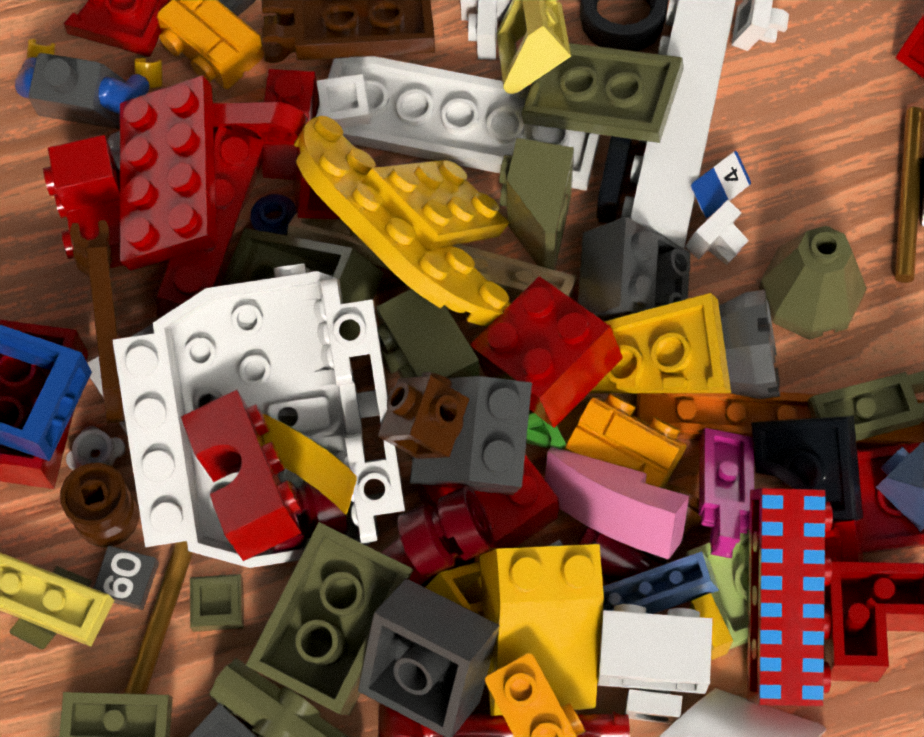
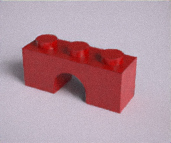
(255, 506)

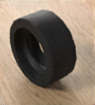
(624, 37)

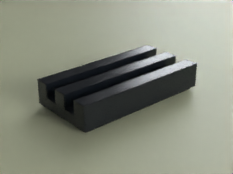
(613, 179)

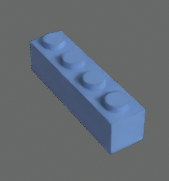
(664, 585)

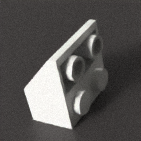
(655, 649)

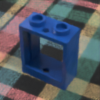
(57, 398)

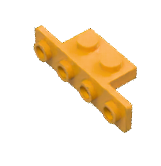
(529, 701)

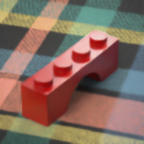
(236, 169)

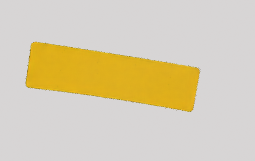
(312, 463)

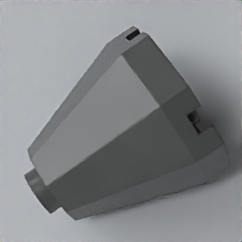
(750, 346)

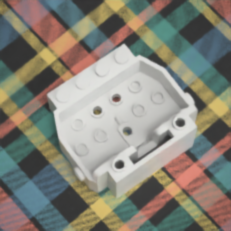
(279, 350)

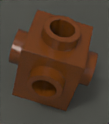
(424, 416)

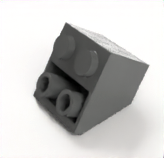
(630, 270)

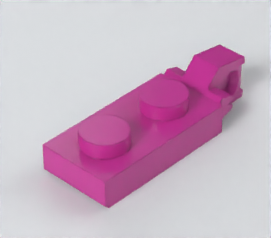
(725, 487)

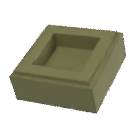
(216, 603)

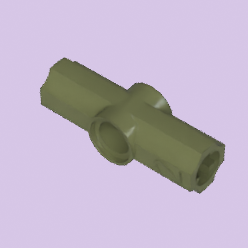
(267, 707)

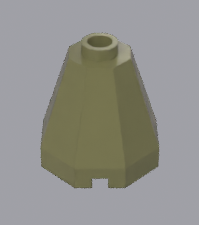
(814, 283)

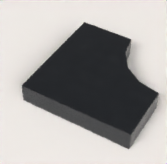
(813, 457)

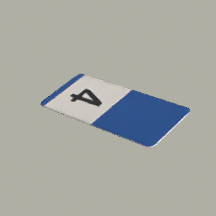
(720, 184)

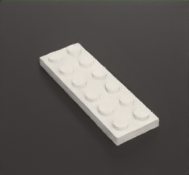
(450, 117)

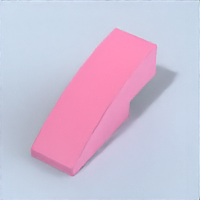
(617, 502)

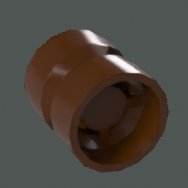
(99, 504)

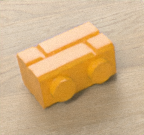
(211, 37)
(617, 437)

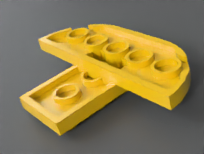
(409, 218)

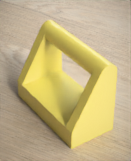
(543, 43)

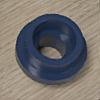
(269, 204)

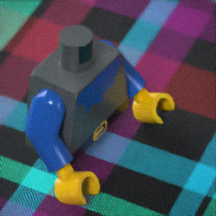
(81, 88)

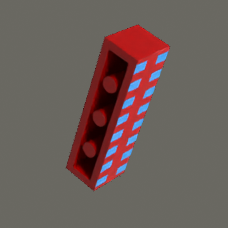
(788, 597)

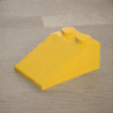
(551, 608)

